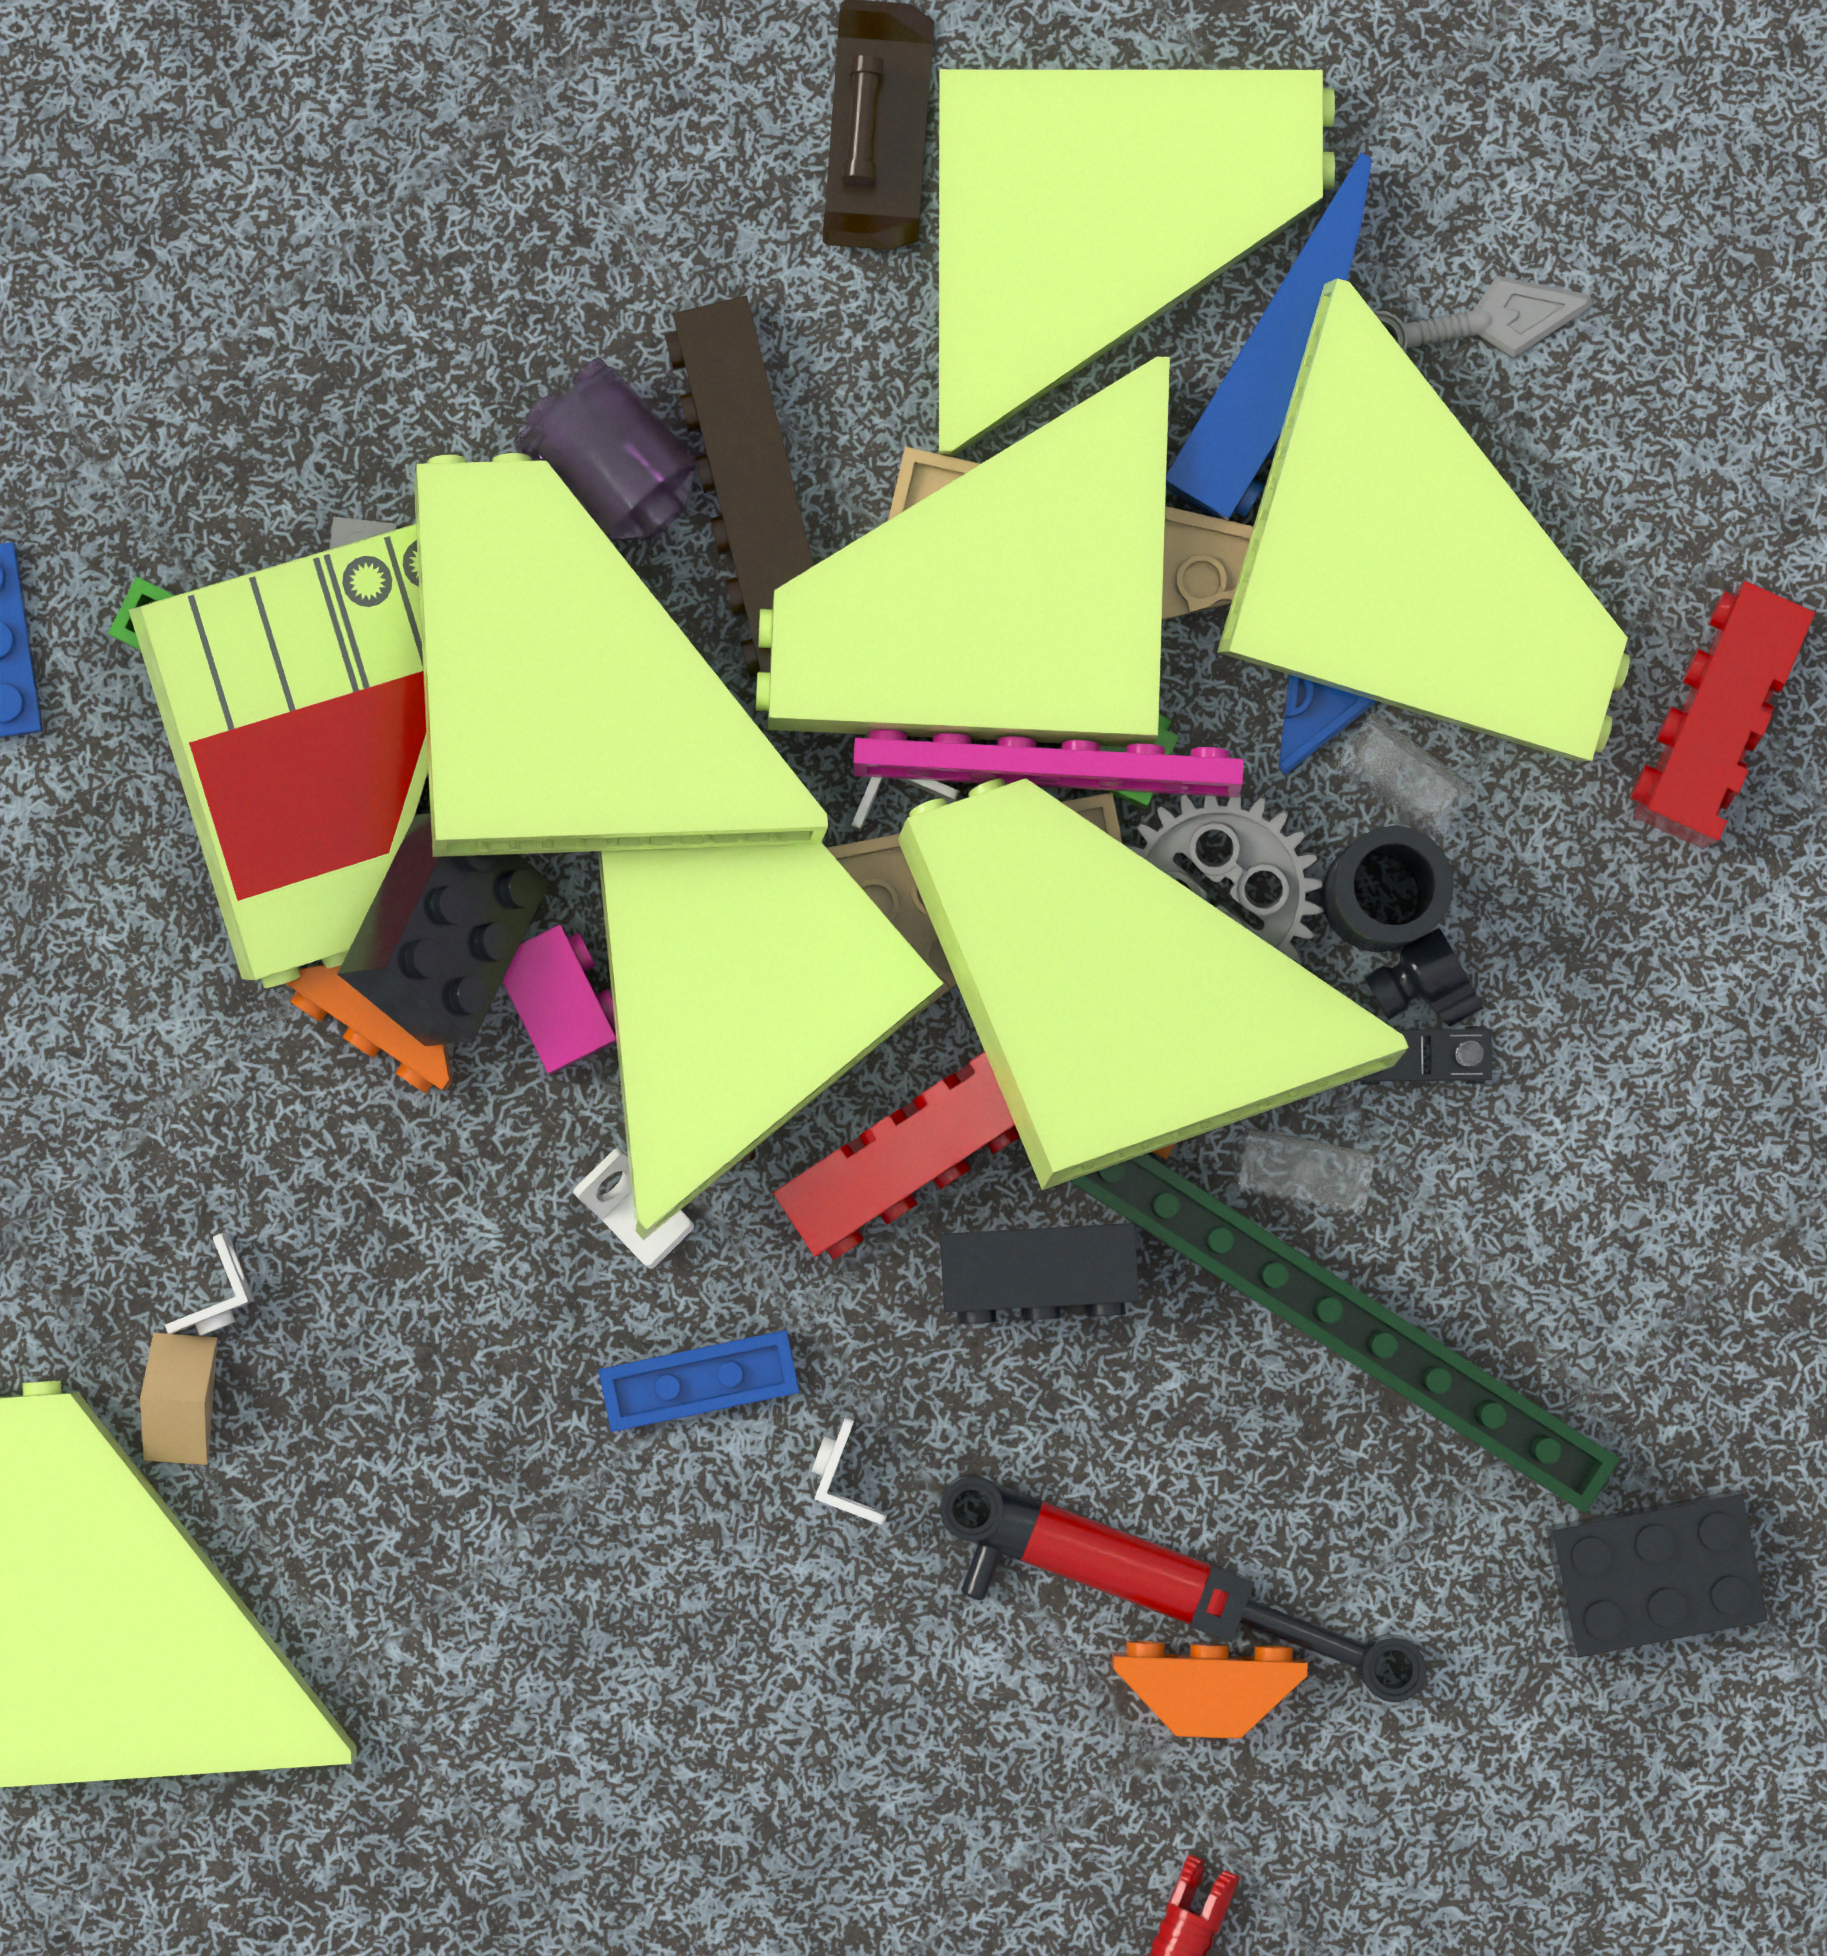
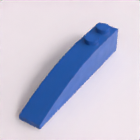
(1251, 404)

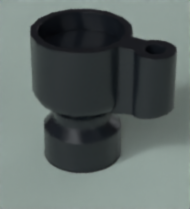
(1428, 972)

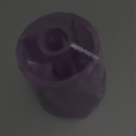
(611, 454)

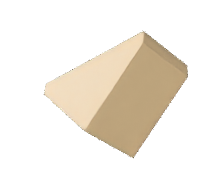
(178, 1398)

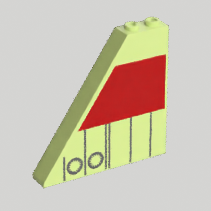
(296, 739)

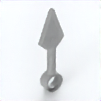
(1508, 316)

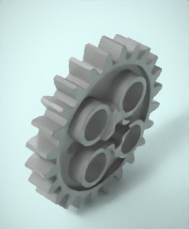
(1257, 847)

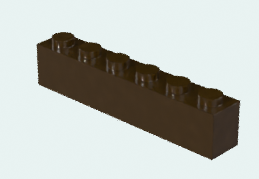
(742, 460)

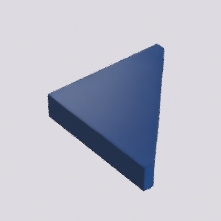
(1313, 717)

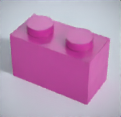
(559, 1000)

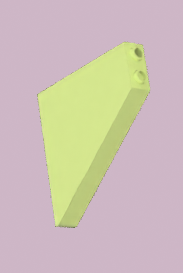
(1098, 207)
(1410, 563)
(998, 599)
(568, 691)
(1113, 990)
(739, 1001)
(121, 1629)

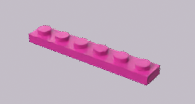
(1076, 765)

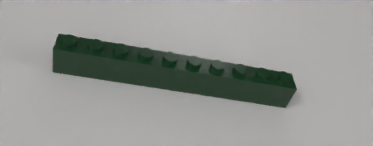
(1354, 1327)

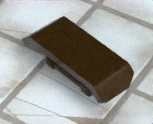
(878, 125)

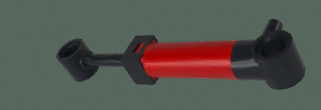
(1150, 1577)

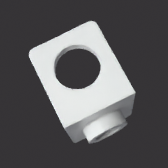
(932, 787)
(617, 1212)
(219, 1314)
(825, 1466)

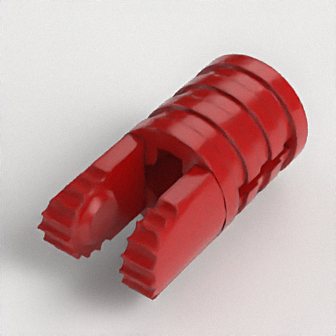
(1186, 1931)

